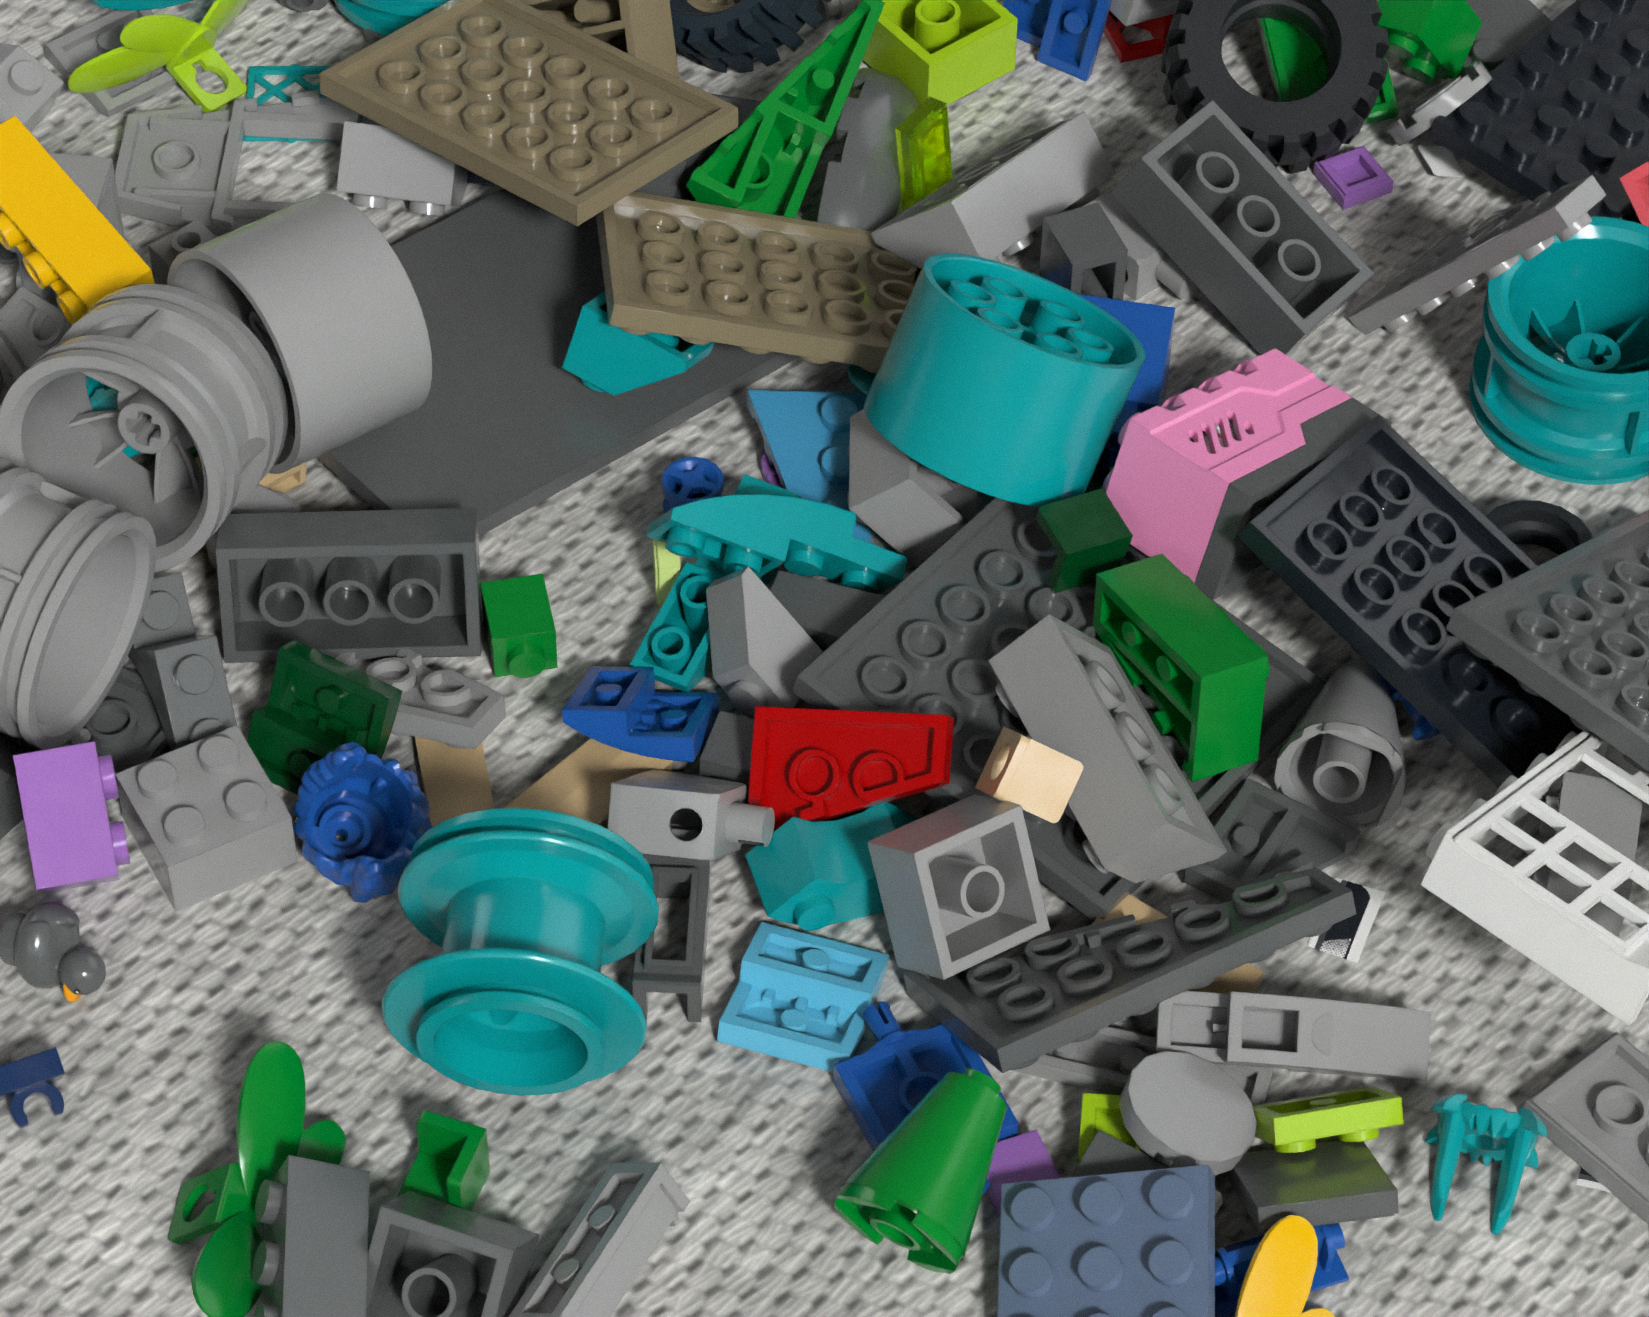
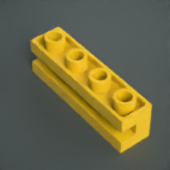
(59, 228)

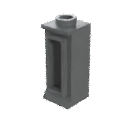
(678, 880)

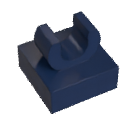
(29, 1078)

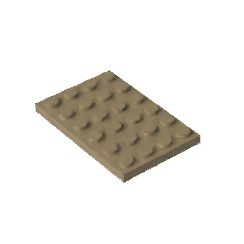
(530, 104)
(751, 280)

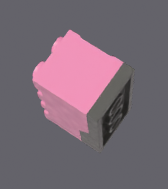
(1222, 456)

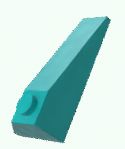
(621, 361)

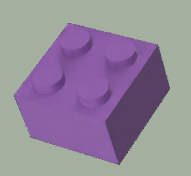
(68, 817)

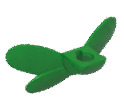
(267, 1132)

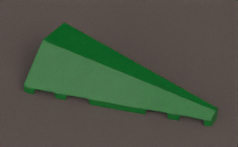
(778, 146)

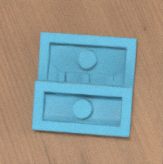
(802, 997)

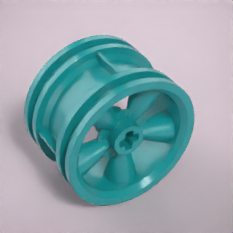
(1580, 408)

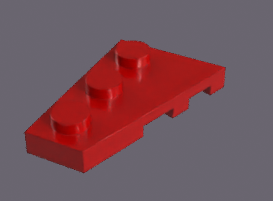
(844, 760)

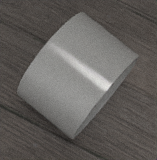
(328, 311)

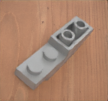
(1296, 1034)

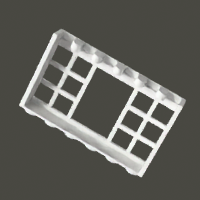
(1527, 914)

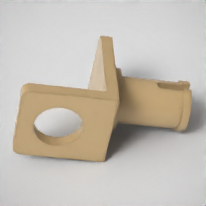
(1030, 775)

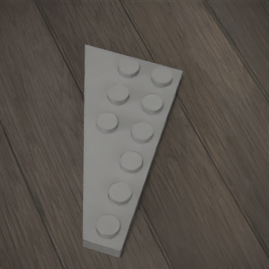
(1483, 247)

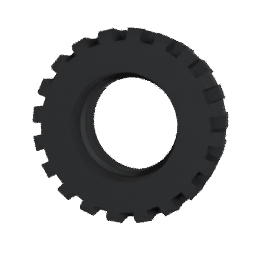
(1291, 130)

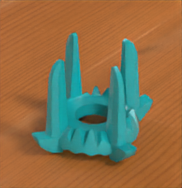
(1487, 1134)

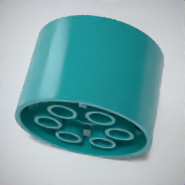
(1003, 380)

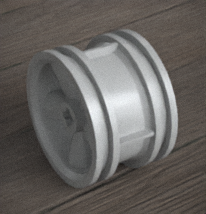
(182, 381)
(68, 603)

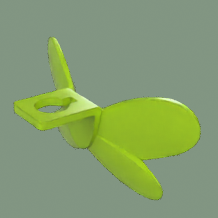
(170, 42)

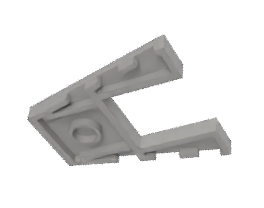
(186, 161)

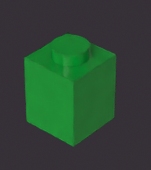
(519, 626)

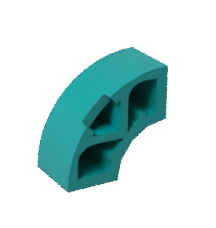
(823, 868)

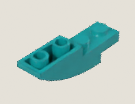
(774, 530)
(680, 634)

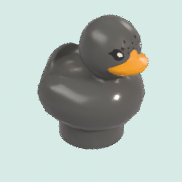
(47, 951)

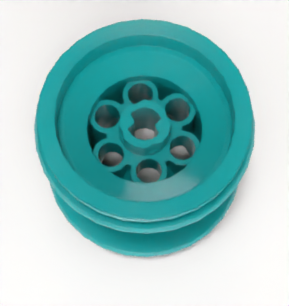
(523, 926)

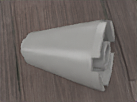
(1347, 750)

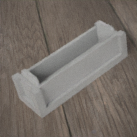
(605, 1243)

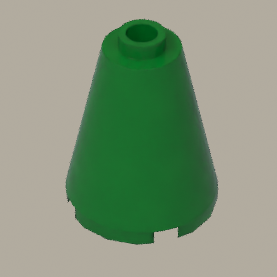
(929, 1172)

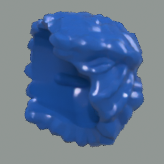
(369, 806)

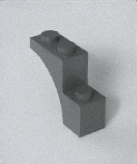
(180, 667)

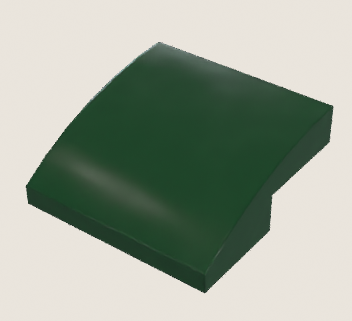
(314, 710)

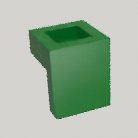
(449, 1161)

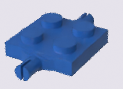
(900, 1071)

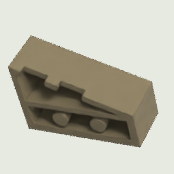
(632, 26)

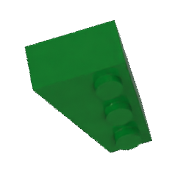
(1188, 658)

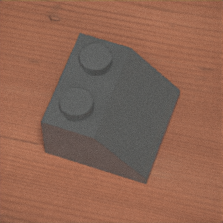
(445, 1261)

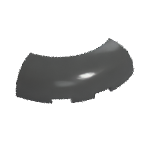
(864, 180)

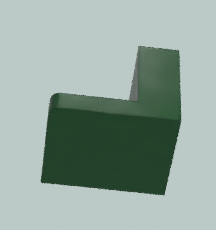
(1086, 536)

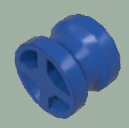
(688, 479)

